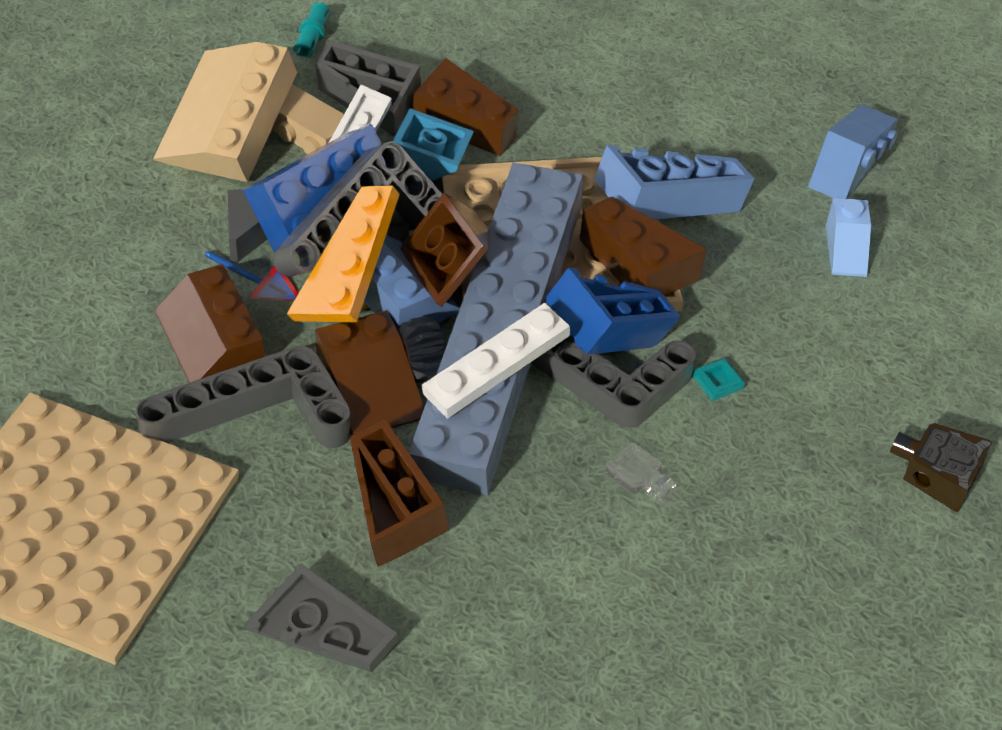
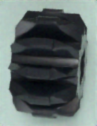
(423, 346)

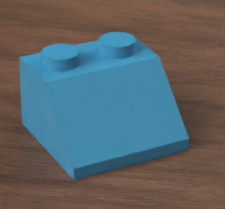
(433, 143)

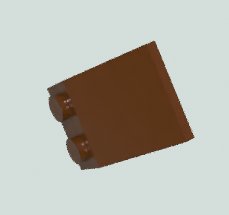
(446, 247)
(370, 371)

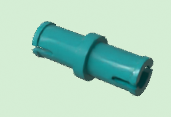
(312, 30)

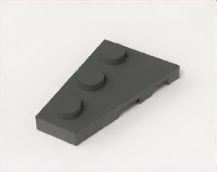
(323, 621)

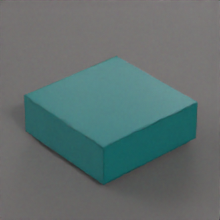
(718, 379)

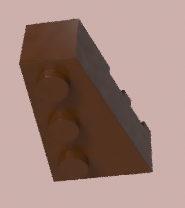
(639, 247)
(395, 494)

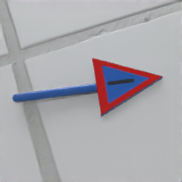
(270, 287)

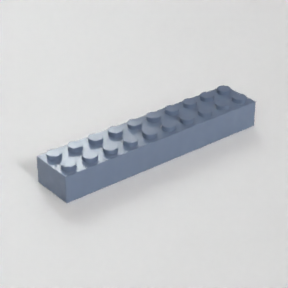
(508, 282)

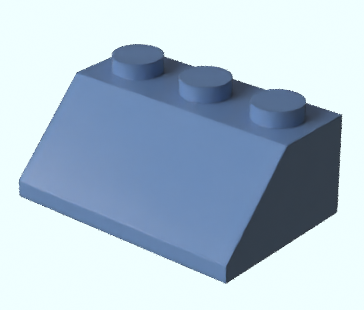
(401, 291)

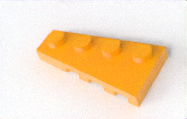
(347, 264)

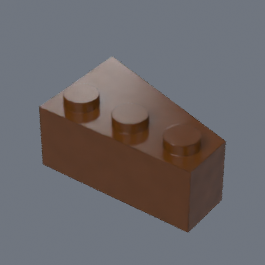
(466, 102)

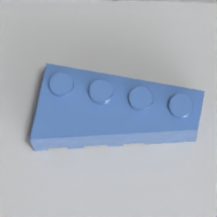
(673, 183)

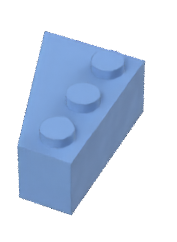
(852, 150)

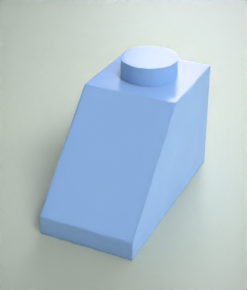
(849, 236)

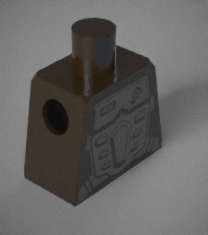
(942, 462)

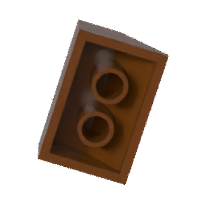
(209, 324)

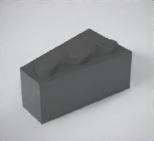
(345, 68)

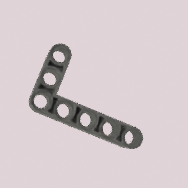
(326, 215)
(247, 389)
(611, 391)

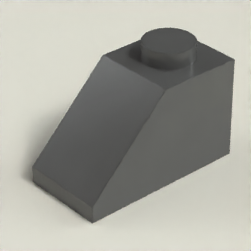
(243, 226)

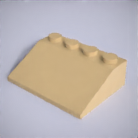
(229, 110)

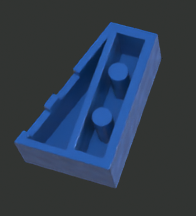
(609, 315)

